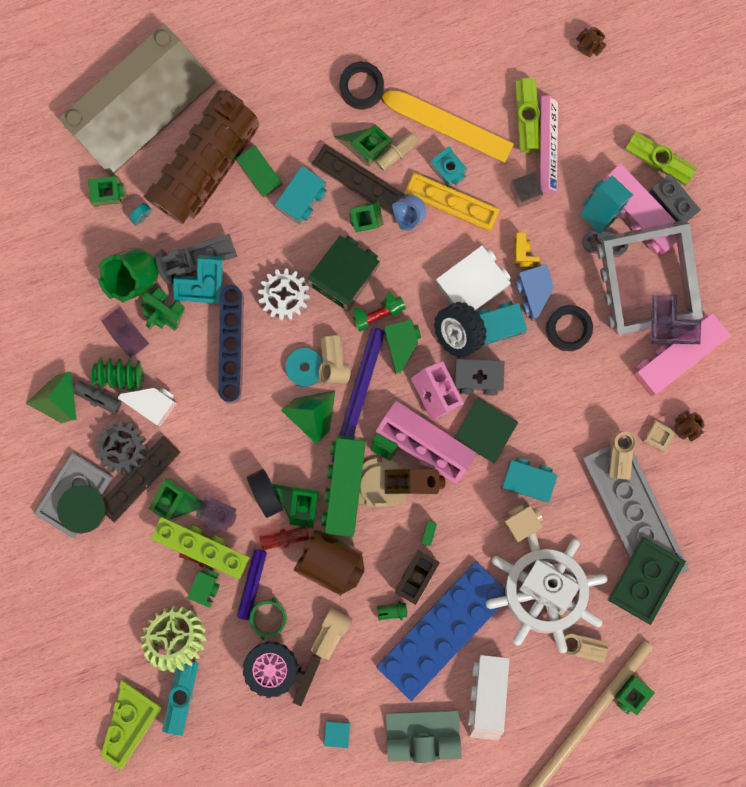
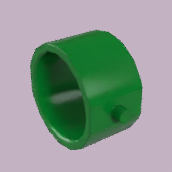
(266, 634)

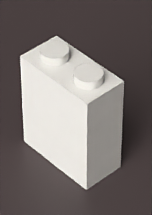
(474, 279)

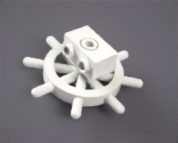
(548, 588)

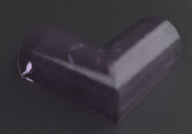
(666, 326)

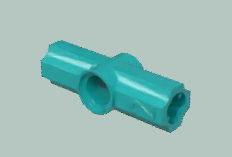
(177, 712)

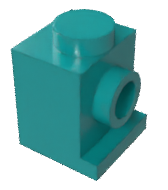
(449, 177)

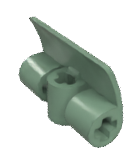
(423, 736)

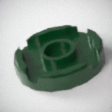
(81, 509)

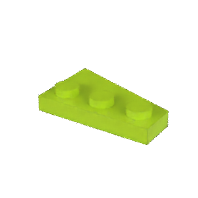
(130, 722)

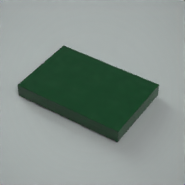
(646, 580)

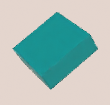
(337, 734)

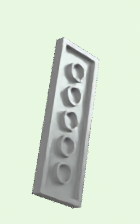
(631, 504)

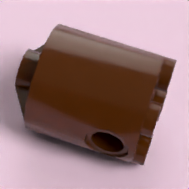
(330, 563)

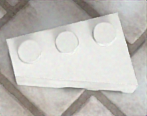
(489, 697)

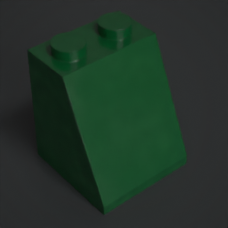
(344, 272)

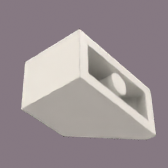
(150, 403)

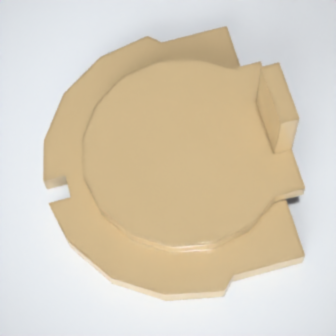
(373, 484)

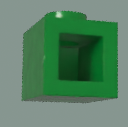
(366, 216)

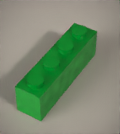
(345, 485)

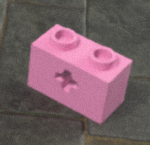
(437, 390)

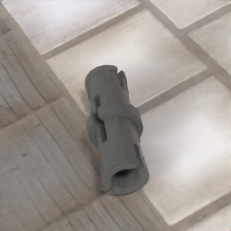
(97, 397)

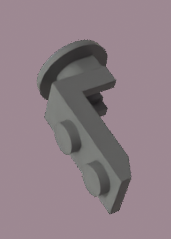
(186, 260)

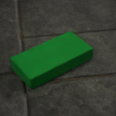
(259, 171)

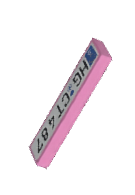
(549, 145)

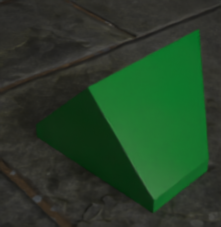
(366, 143)
(56, 399)
(312, 414)
(174, 500)
(298, 504)

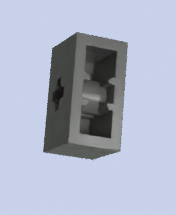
(674, 199)
(491, 370)

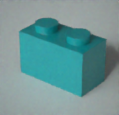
(301, 196)
(605, 204)
(503, 322)
(528, 480)

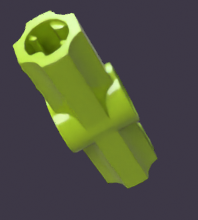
(527, 101)
(647, 149)

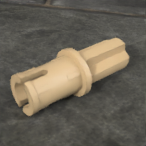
(397, 151)

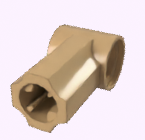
(333, 367)
(620, 458)
(333, 629)
(587, 647)

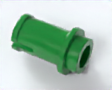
(392, 611)

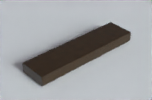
(356, 178)
(140, 478)

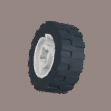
(460, 329)

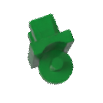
(158, 313)

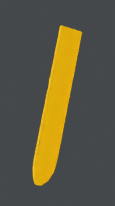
(448, 125)

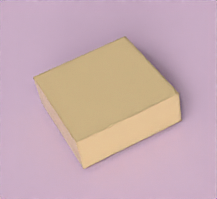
(659, 436)

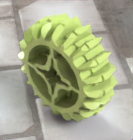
(179, 650)

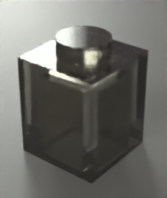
(526, 189)

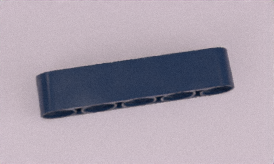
(226, 333)

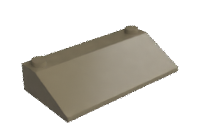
(137, 99)

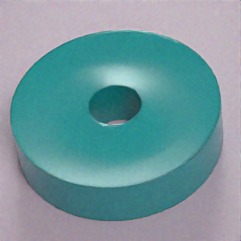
(294, 362)

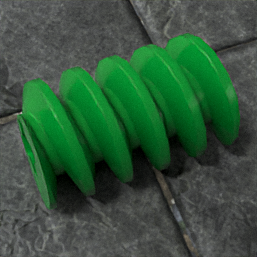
(118, 374)

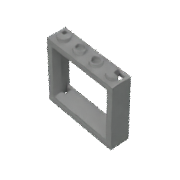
(687, 265)

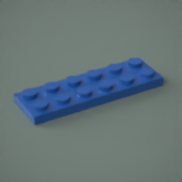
(441, 632)

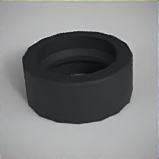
(364, 67)
(571, 310)
(264, 493)

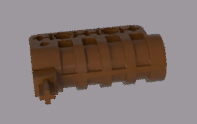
(204, 157)

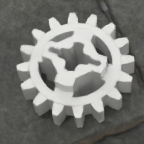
(295, 296)

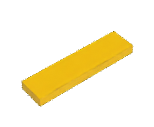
(453, 202)

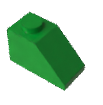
(401, 342)

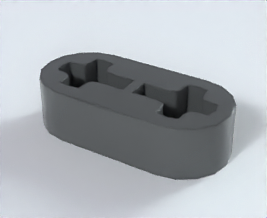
(587, 245)

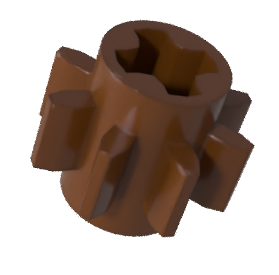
(591, 41)
(689, 425)

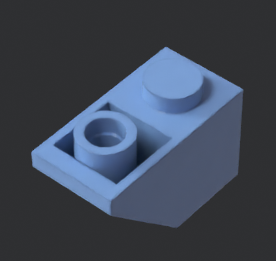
(536, 288)

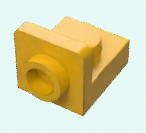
(521, 248)

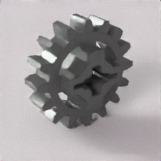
(114, 444)

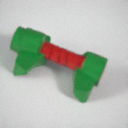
(390, 306)

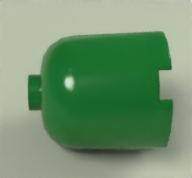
(127, 274)

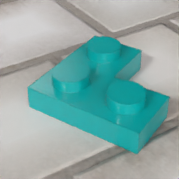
(205, 286)

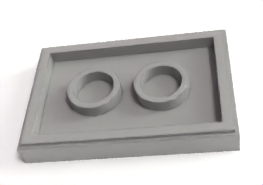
(73, 473)

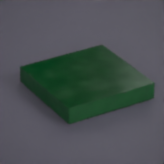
(486, 430)

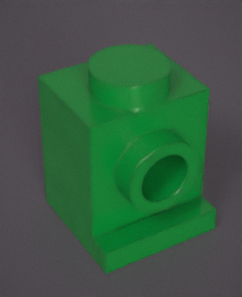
(99, 186)
(204, 587)
(642, 692)

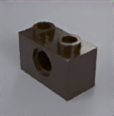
(416, 577)

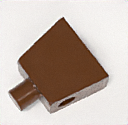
(419, 481)

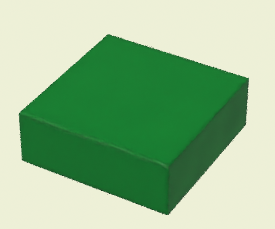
(383, 447)
(428, 533)

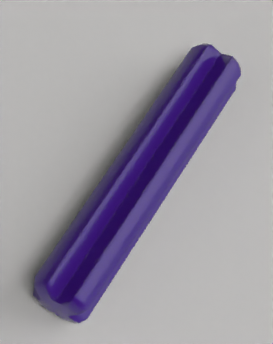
(251, 584)

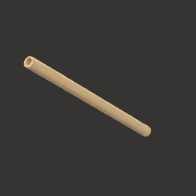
(592, 715)

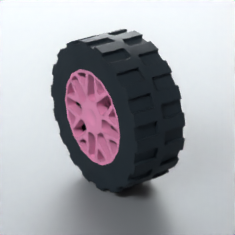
(270, 669)

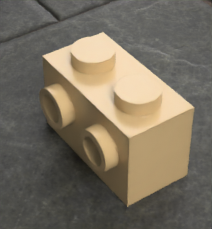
(522, 522)

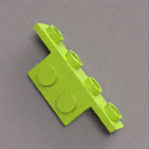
(200, 547)

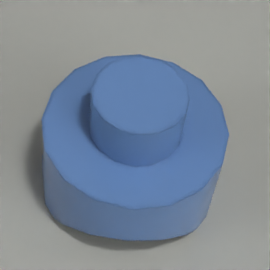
(409, 211)

